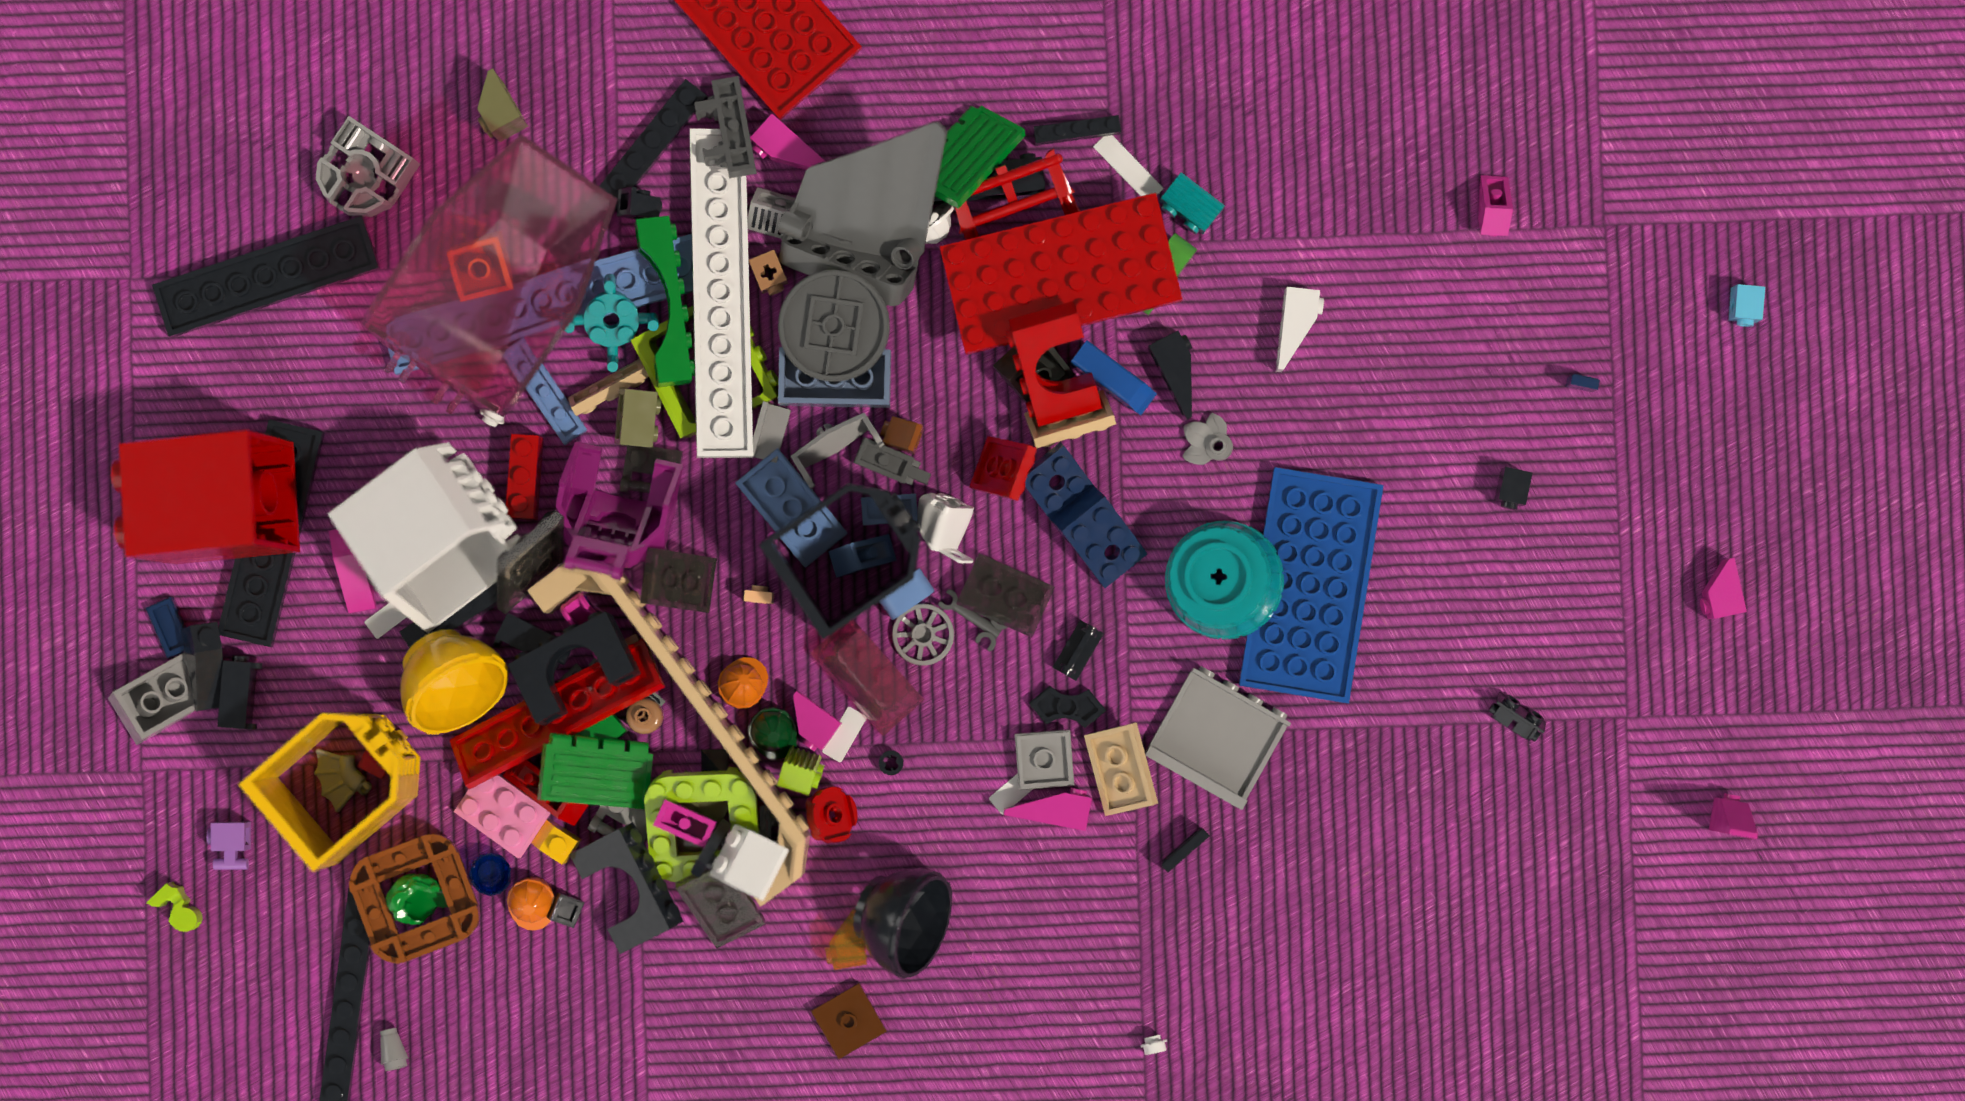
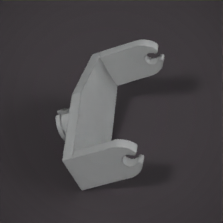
(831, 442)

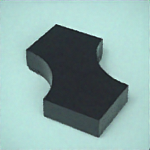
(1054, 705)

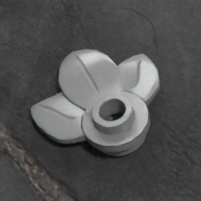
(1204, 437)

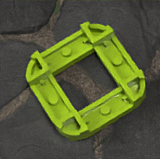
(695, 787)

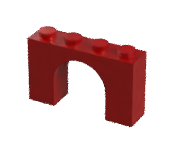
(1032, 337)

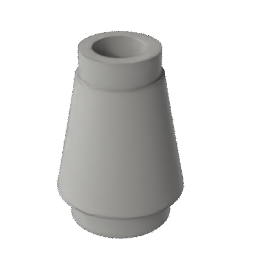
(392, 1050)

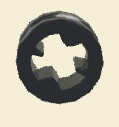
(882, 764)

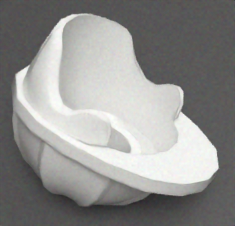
(939, 223)

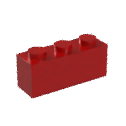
(524, 476)

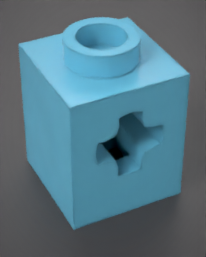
(1746, 304)

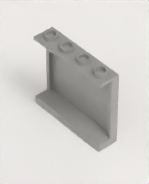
(1217, 737)

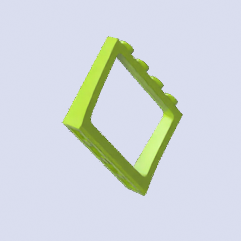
(672, 397)

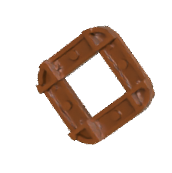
(378, 919)

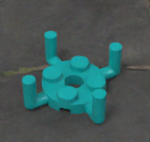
(617, 334)

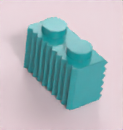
(1191, 204)

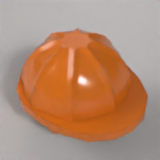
(743, 682)
(530, 903)

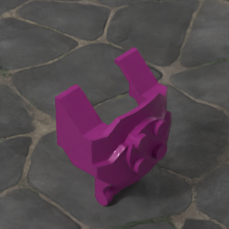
(609, 530)

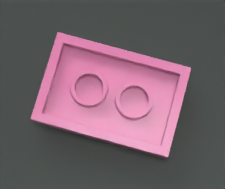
(503, 814)

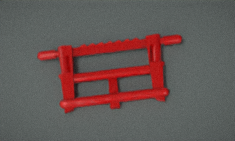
(1060, 190)

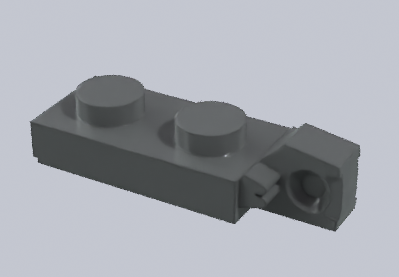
(890, 463)

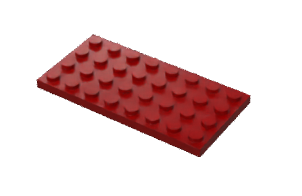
(1100, 258)

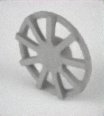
(923, 635)

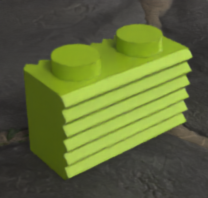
(801, 771)

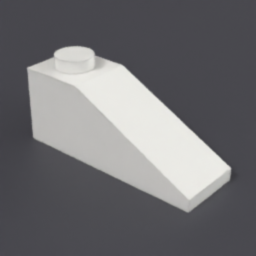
(1298, 315)

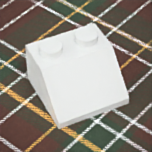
(748, 862)

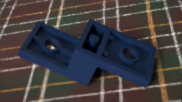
(1083, 515)

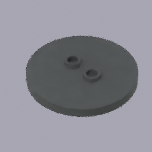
(834, 325)

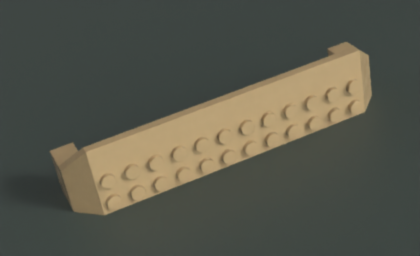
(793, 829)

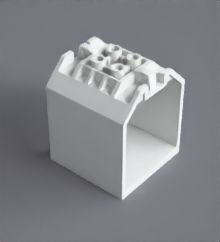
(428, 533)

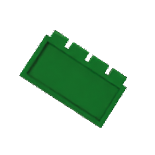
(973, 152)
(593, 774)

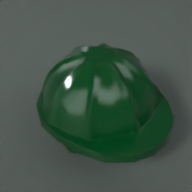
(772, 732)

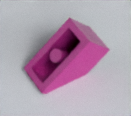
(1494, 206)
(1723, 592)
(814, 722)
(685, 823)

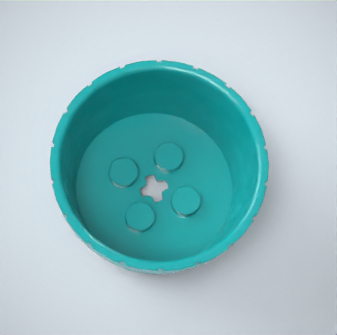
(1240, 601)

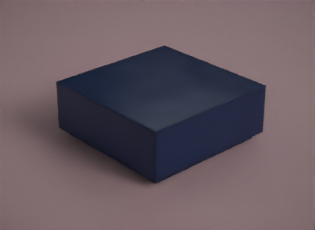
(1582, 383)

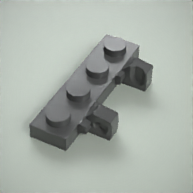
(728, 108)

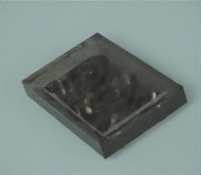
(678, 580)
(1005, 595)
(719, 908)

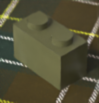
(637, 418)

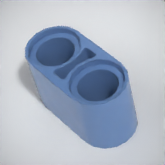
(907, 595)

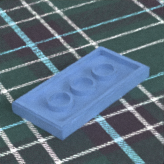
(782, 496)

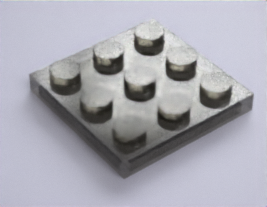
(529, 561)

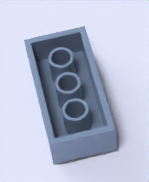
(866, 390)

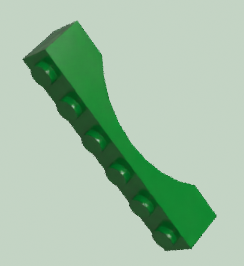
(656, 245)

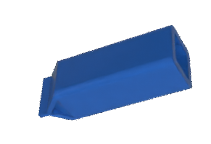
(1113, 378)

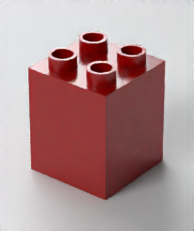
(206, 497)

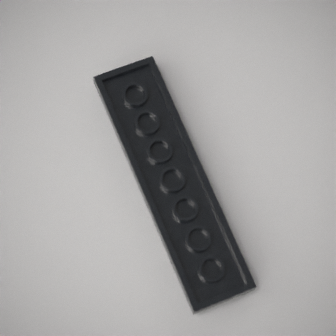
(266, 276)
(261, 582)

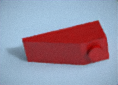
(526, 778)

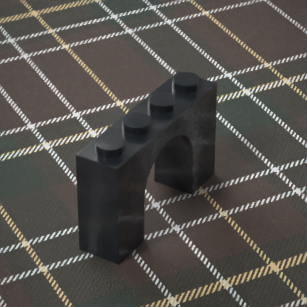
(536, 669)
(656, 907)

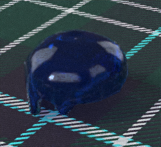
(490, 874)

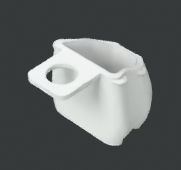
(944, 523)

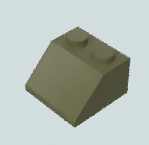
(498, 110)

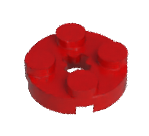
(818, 815)

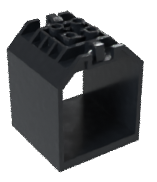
(900, 521)

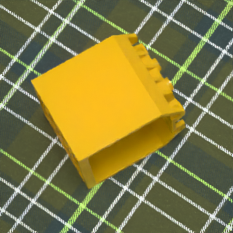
(294, 821)

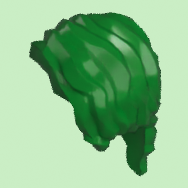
(415, 898)

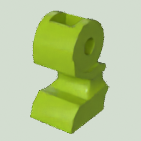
(182, 916)

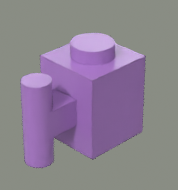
(230, 838)

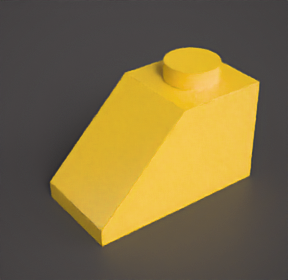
(556, 841)

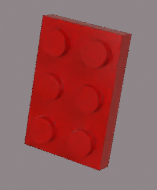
(1003, 468)

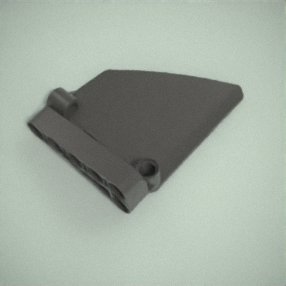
(867, 212)

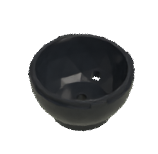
(904, 919)

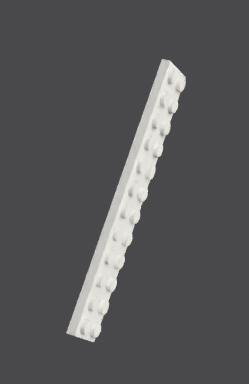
(720, 305)

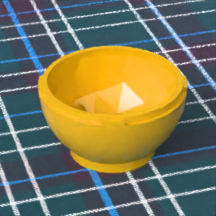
(450, 681)

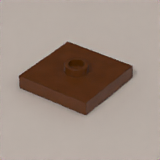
(849, 1021)

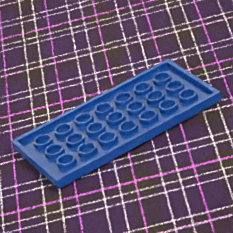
(1326, 548)

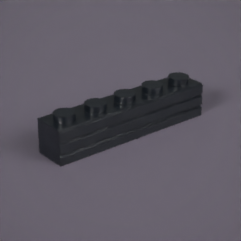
(1077, 130)

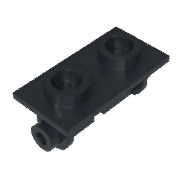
(1078, 650)
(1510, 709)

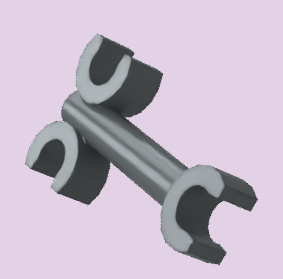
(992, 629)

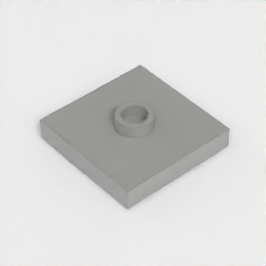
(1044, 759)

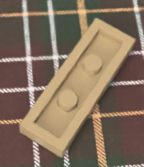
(608, 388)

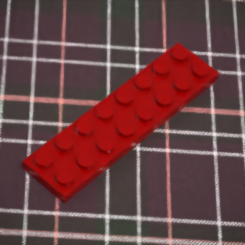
(515, 735)

